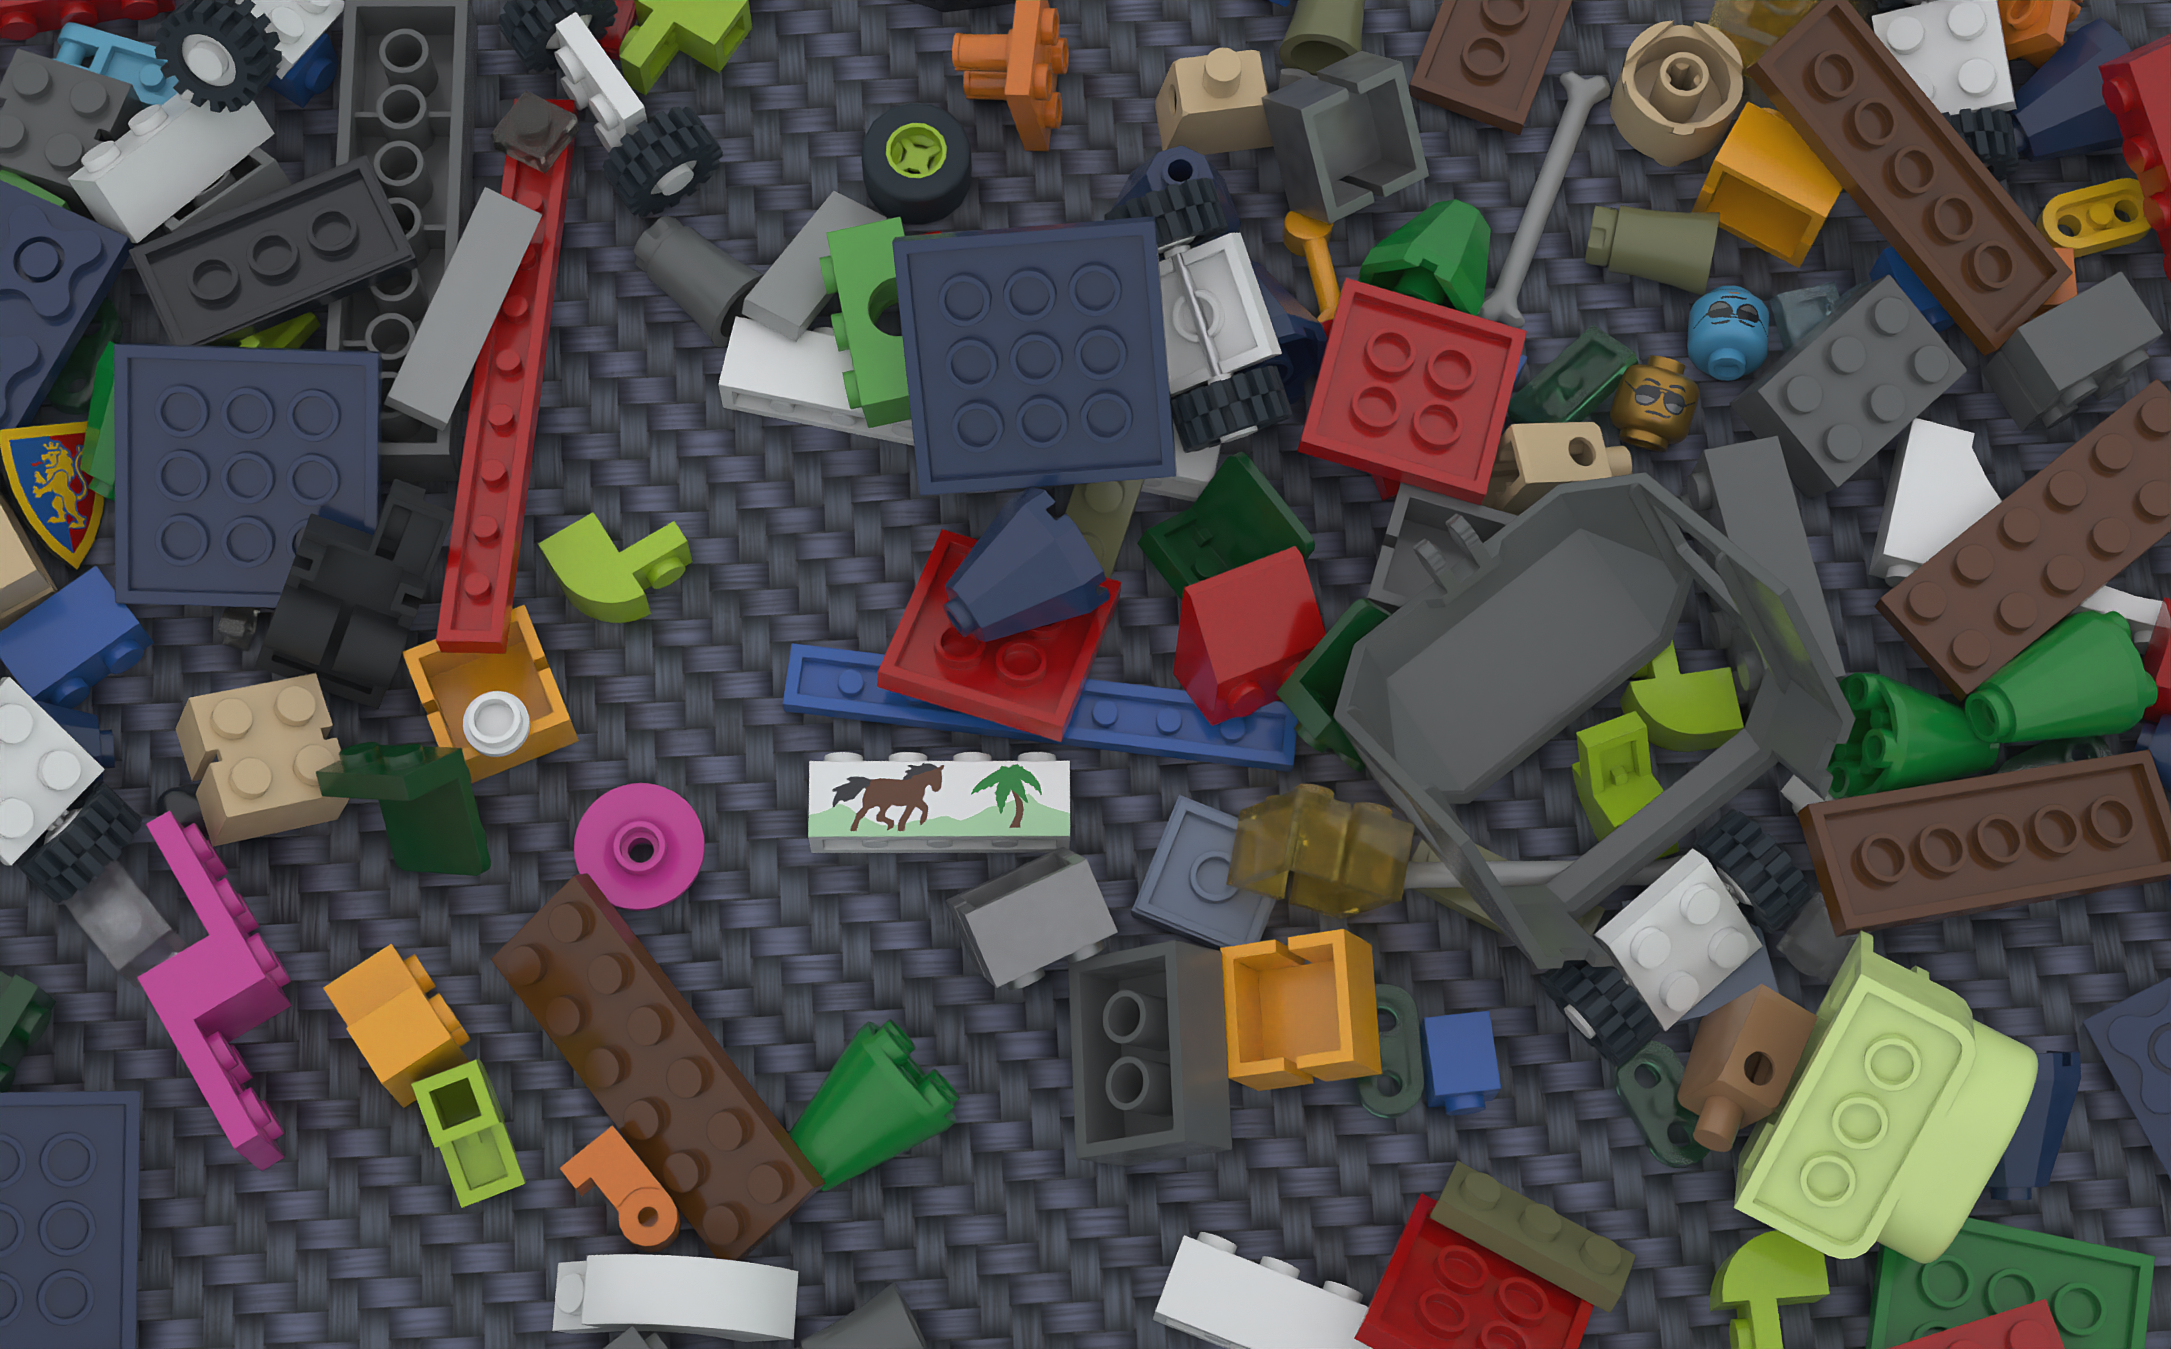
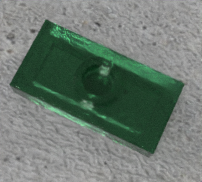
(1574, 381)

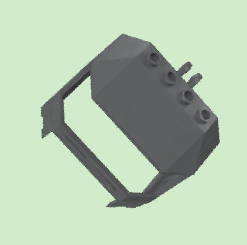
(1534, 639)

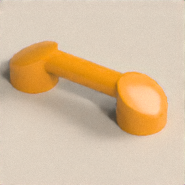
(1310, 240)

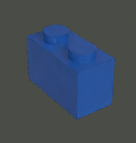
(73, 642)

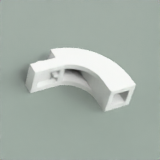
(676, 1295)

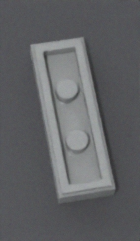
(794, 286)

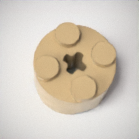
(1677, 91)

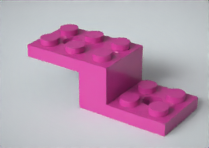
(218, 991)

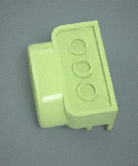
(1886, 1117)

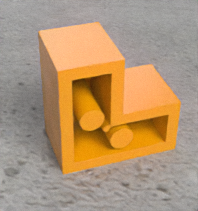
(396, 1023)

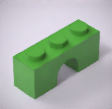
(865, 279)

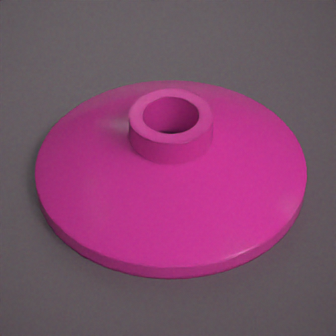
(632, 817)

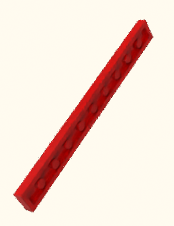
(503, 425)

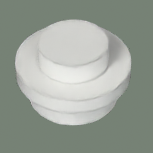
(496, 723)

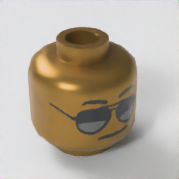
(1654, 404)

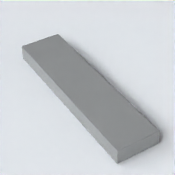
(463, 309)

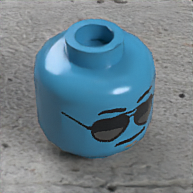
(1729, 331)

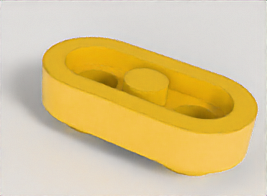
(2093, 218)

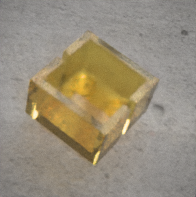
(1339, 855)

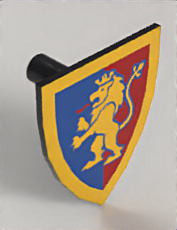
(50, 489)

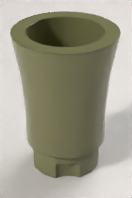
(1322, 34)
(1655, 245)

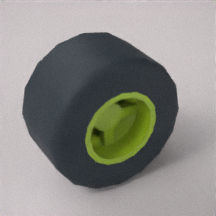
(920, 141)

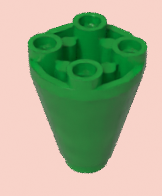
(2066, 684)
(1903, 740)
(872, 1106)

